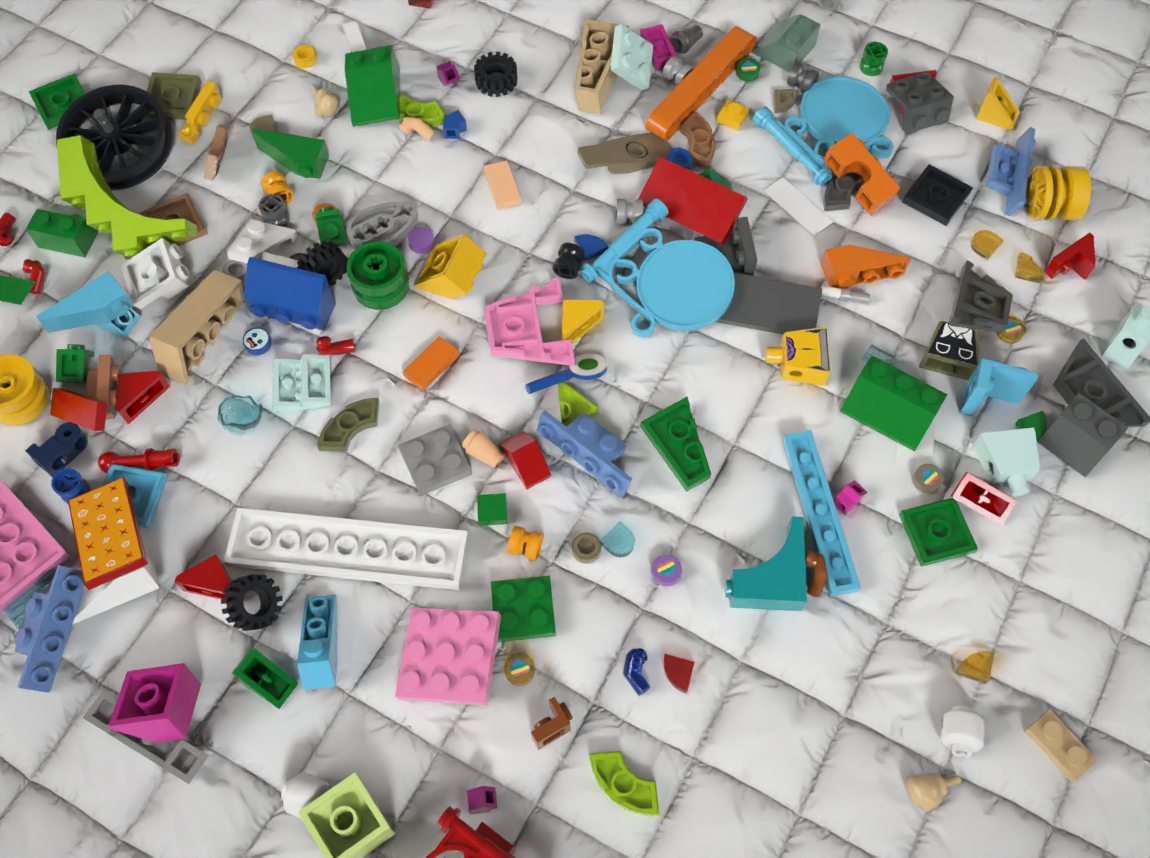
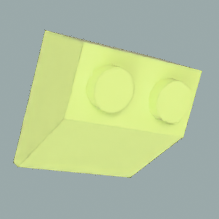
(346, 821)

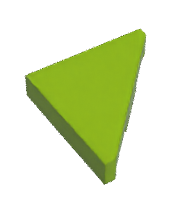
(574, 404)

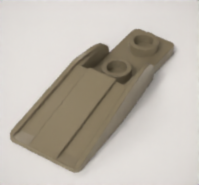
(625, 153)

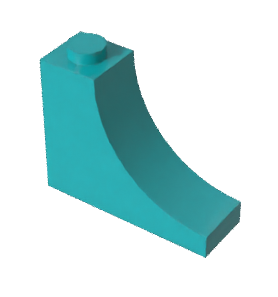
(777, 582)

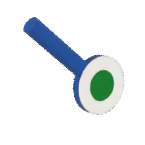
(586, 367)

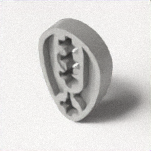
(388, 214)

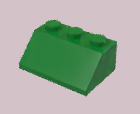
(893, 403)

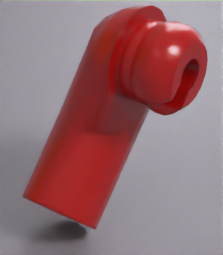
(6, 223)
(37, 274)
(326, 347)

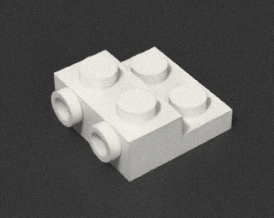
(155, 273)

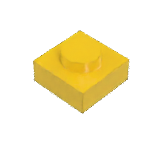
(733, 114)

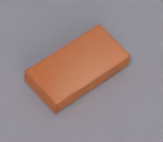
(431, 363)

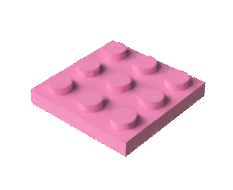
(449, 656)

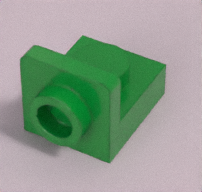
(330, 225)
(72, 364)

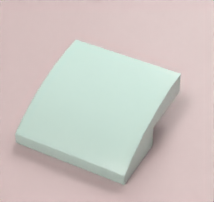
(301, 383)

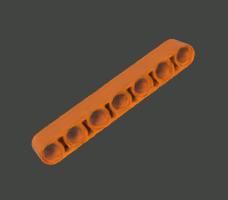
(700, 83)

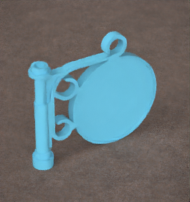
(829, 114)
(678, 284)

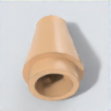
(481, 447)

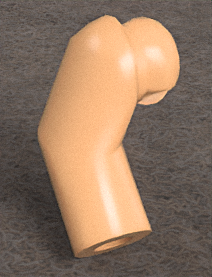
(418, 125)

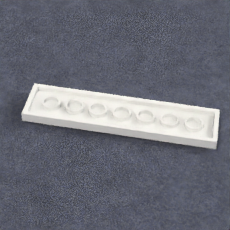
(347, 548)

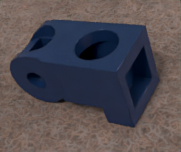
(59, 449)

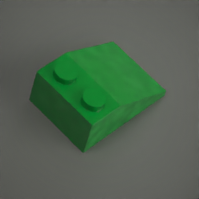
(373, 85)

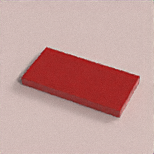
(694, 200)

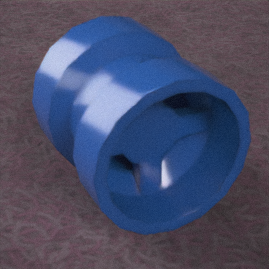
(69, 484)

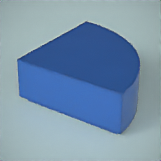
(591, 245)

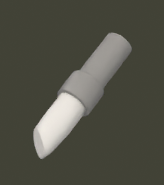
(846, 294)

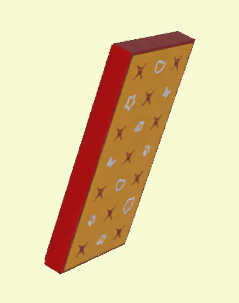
(107, 533)

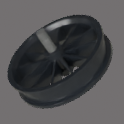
(119, 135)

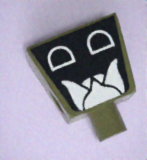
(952, 351)

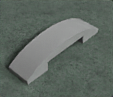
(174, 756)

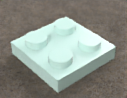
(631, 57)

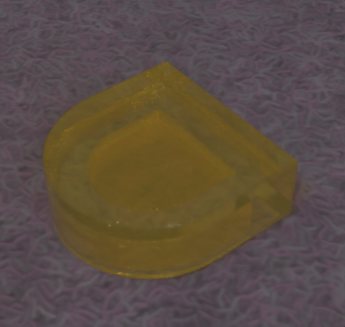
(986, 243)

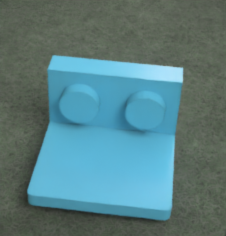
(998, 382)

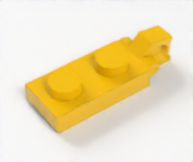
(200, 112)

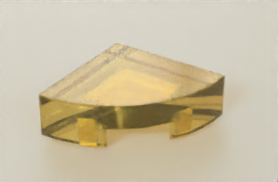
(1028, 269)
(977, 666)

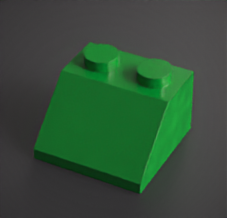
(62, 230)

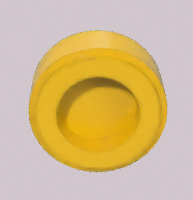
(304, 56)

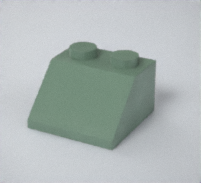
(788, 41)

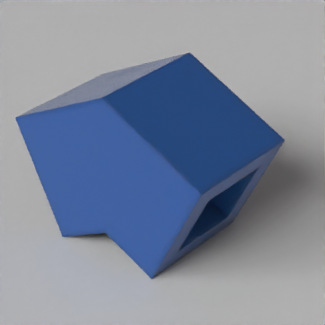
(454, 125)

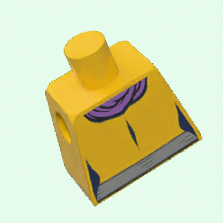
(802, 356)

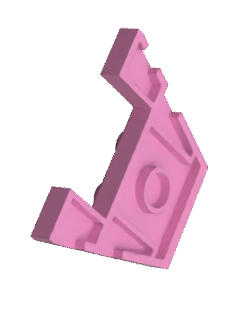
(516, 330)

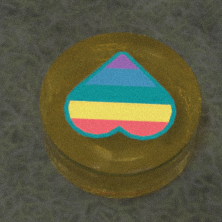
(1014, 330)
(519, 669)

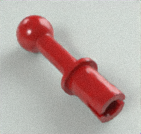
(150, 459)

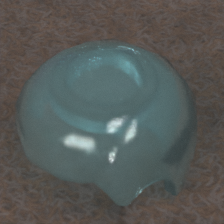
(239, 414)

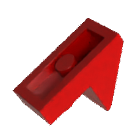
(1078, 256)

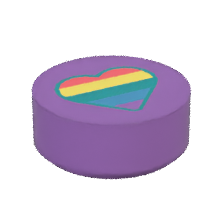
(666, 570)

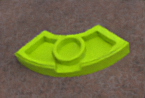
(429, 112)
(624, 786)

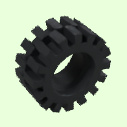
(495, 84)
(325, 260)
(235, 604)

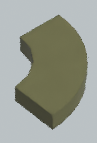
(349, 422)

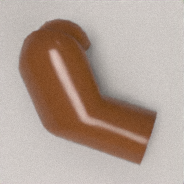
(820, 573)

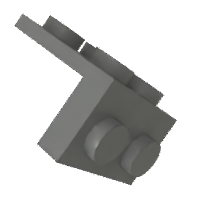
(923, 99)

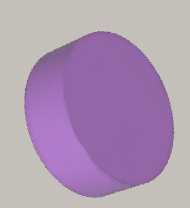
(421, 240)

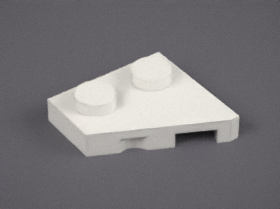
(259, 238)

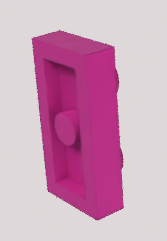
(661, 44)

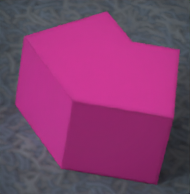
(849, 497)

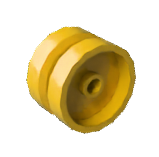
(22, 391)

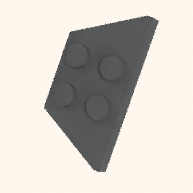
(980, 302)
(1092, 378)

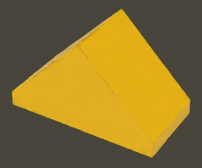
(998, 107)
(580, 317)

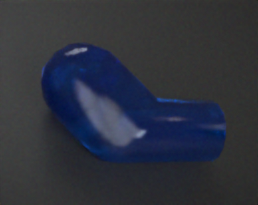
(632, 670)

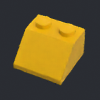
(451, 267)

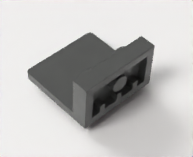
(738, 247)

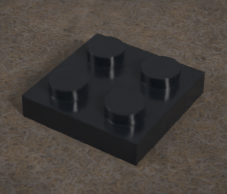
(937, 195)

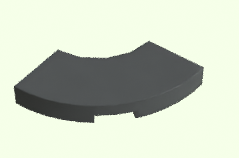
(840, 190)

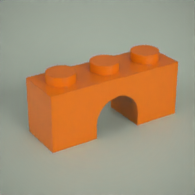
(852, 157)

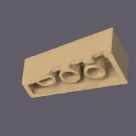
(594, 75)
(195, 324)

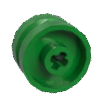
(378, 275)

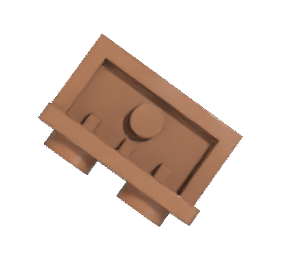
(103, 383)

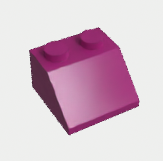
(156, 703)

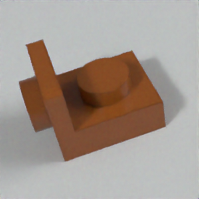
(550, 729)

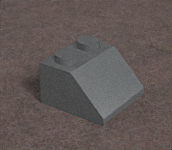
(1082, 435)

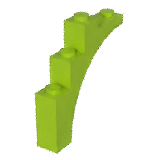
(85, 188)

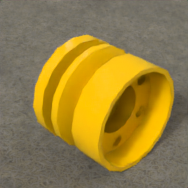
(1058, 193)

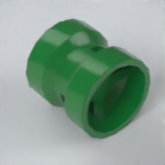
(873, 58)

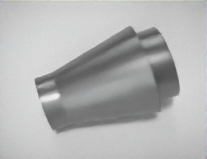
(684, 39)

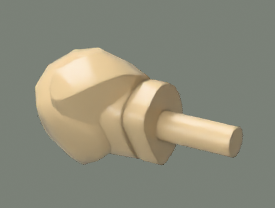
(326, 102)
(928, 789)

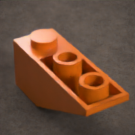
(857, 265)

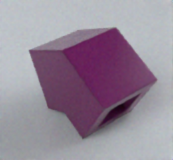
(447, 73)
(481, 799)

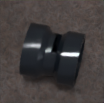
(567, 264)

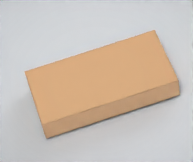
(502, 184)

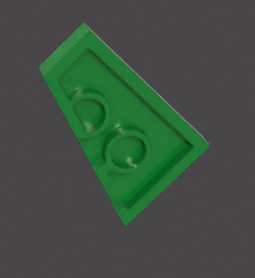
(677, 441)

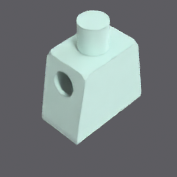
(1134, 326)
(1009, 457)

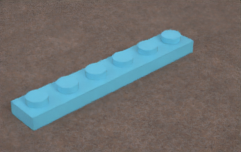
(821, 512)

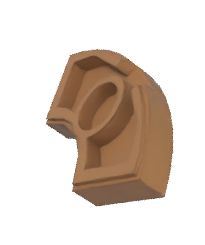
(701, 139)
(216, 152)

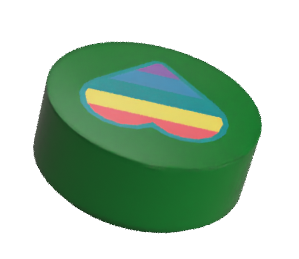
(748, 69)

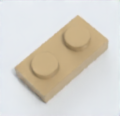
(1061, 745)

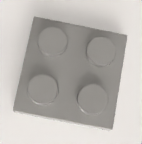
(435, 459)

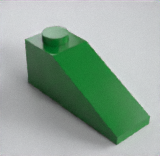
(297, 153)

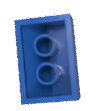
(288, 294)

